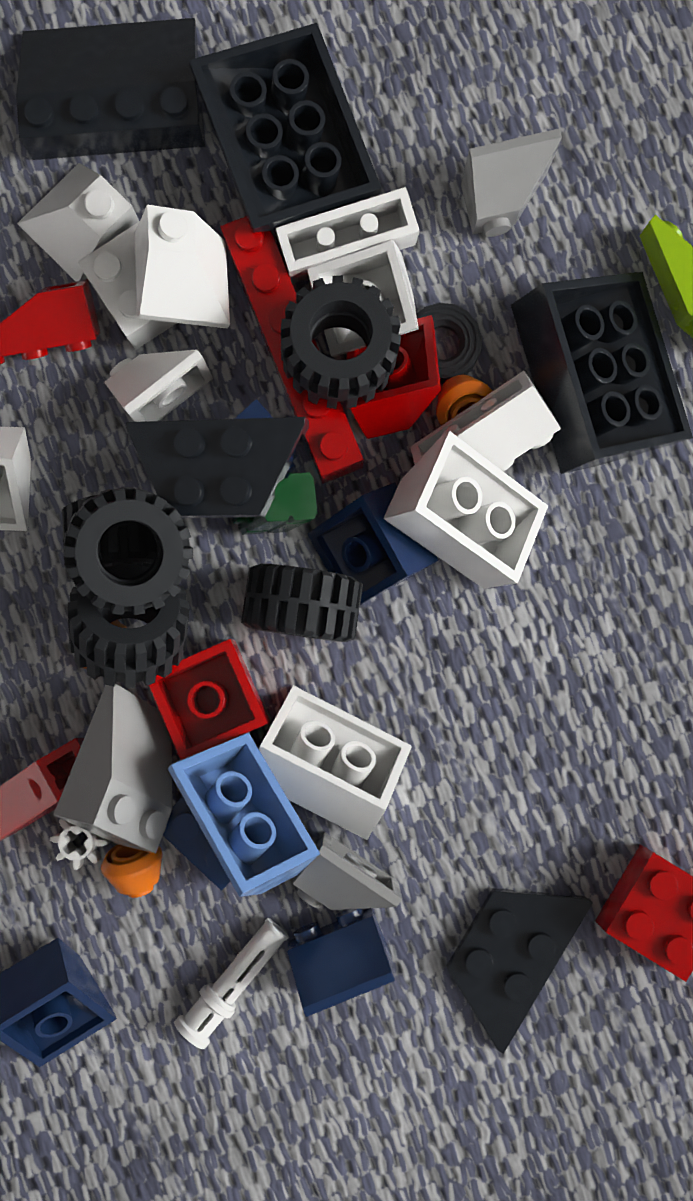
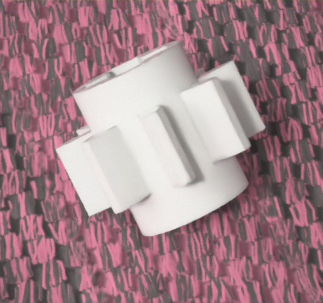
(70, 851)

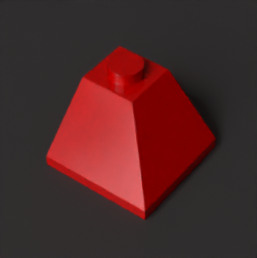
(409, 388)

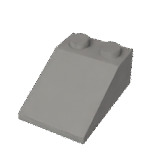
(122, 773)

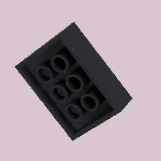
(109, 89)
(285, 128)
(601, 368)

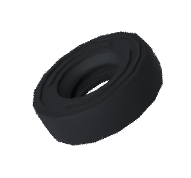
(468, 334)

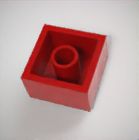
(208, 699)
(653, 912)

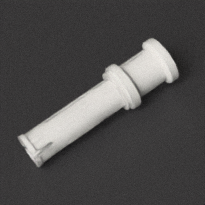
(219, 999)

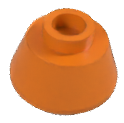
(458, 395)
(132, 870)

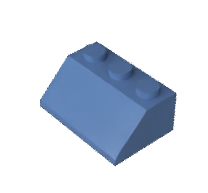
(244, 815)

